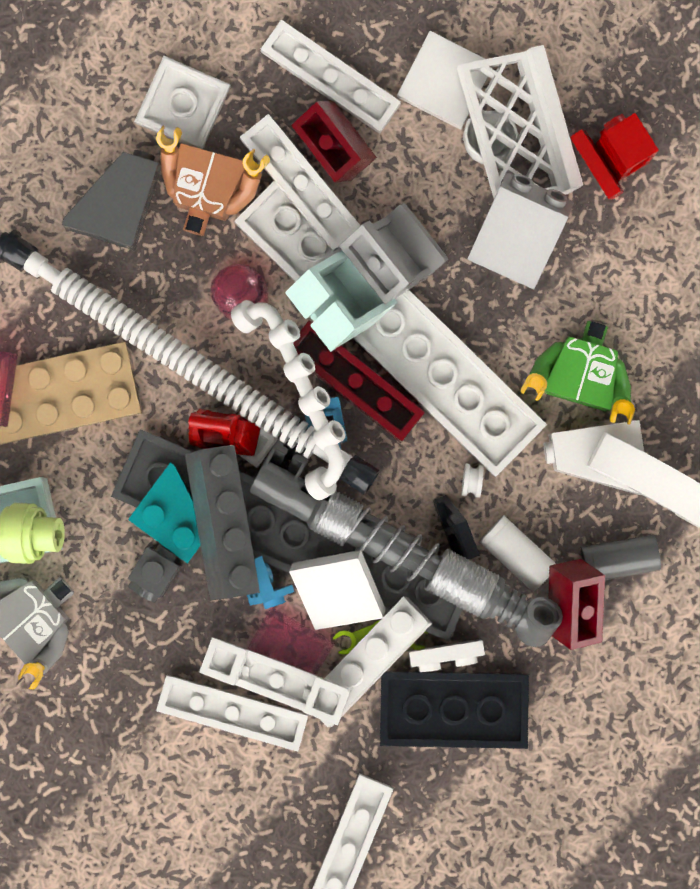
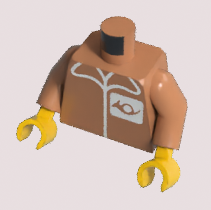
(207, 181)

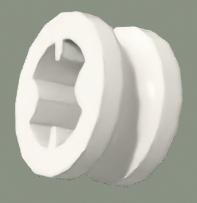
(472, 480)

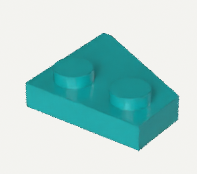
(169, 515)

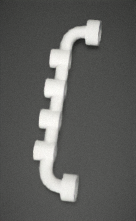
(249, 316)

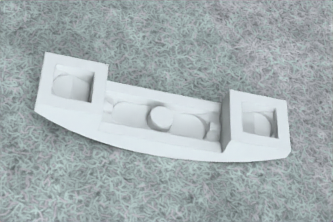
(648, 477)
(275, 680)

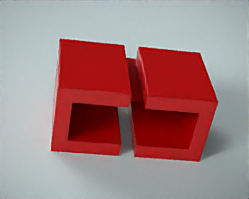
(626, 145)

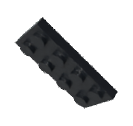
(454, 710)

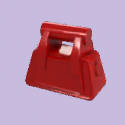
(217, 429)

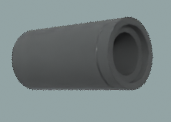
(624, 556)

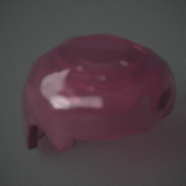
(236, 285)

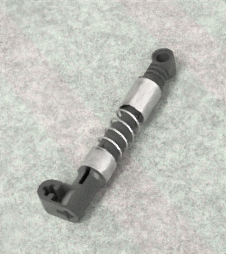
(448, 576)

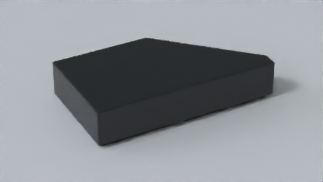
(456, 528)

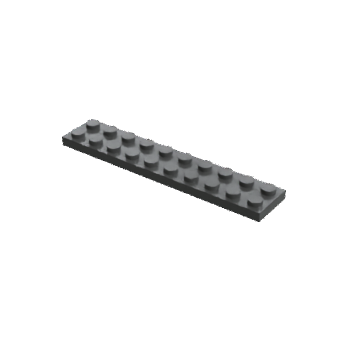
(280, 535)

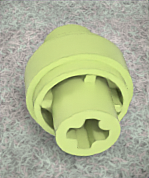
(28, 533)

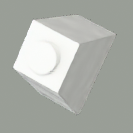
(573, 449)

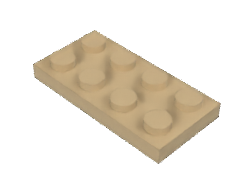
(71, 392)

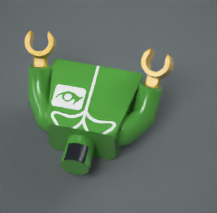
(584, 373)

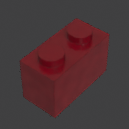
(333, 141)
(580, 595)

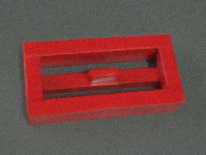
(597, 164)

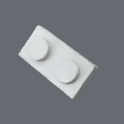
(462, 652)

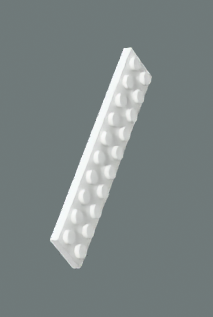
(409, 345)

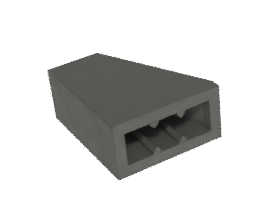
(117, 201)

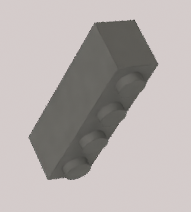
(222, 522)

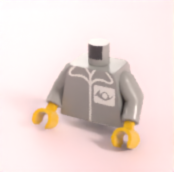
(34, 623)

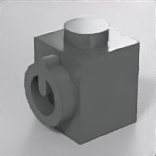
(154, 573)

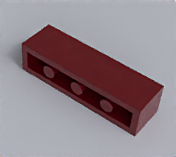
(360, 385)

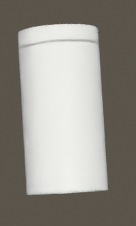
(517, 553)

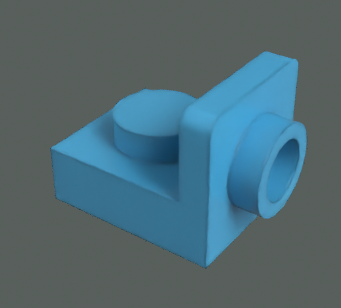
(268, 596)

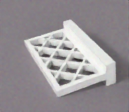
(545, 113)

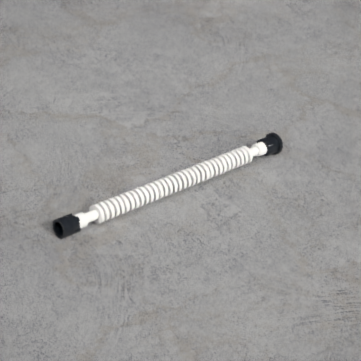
(163, 347)

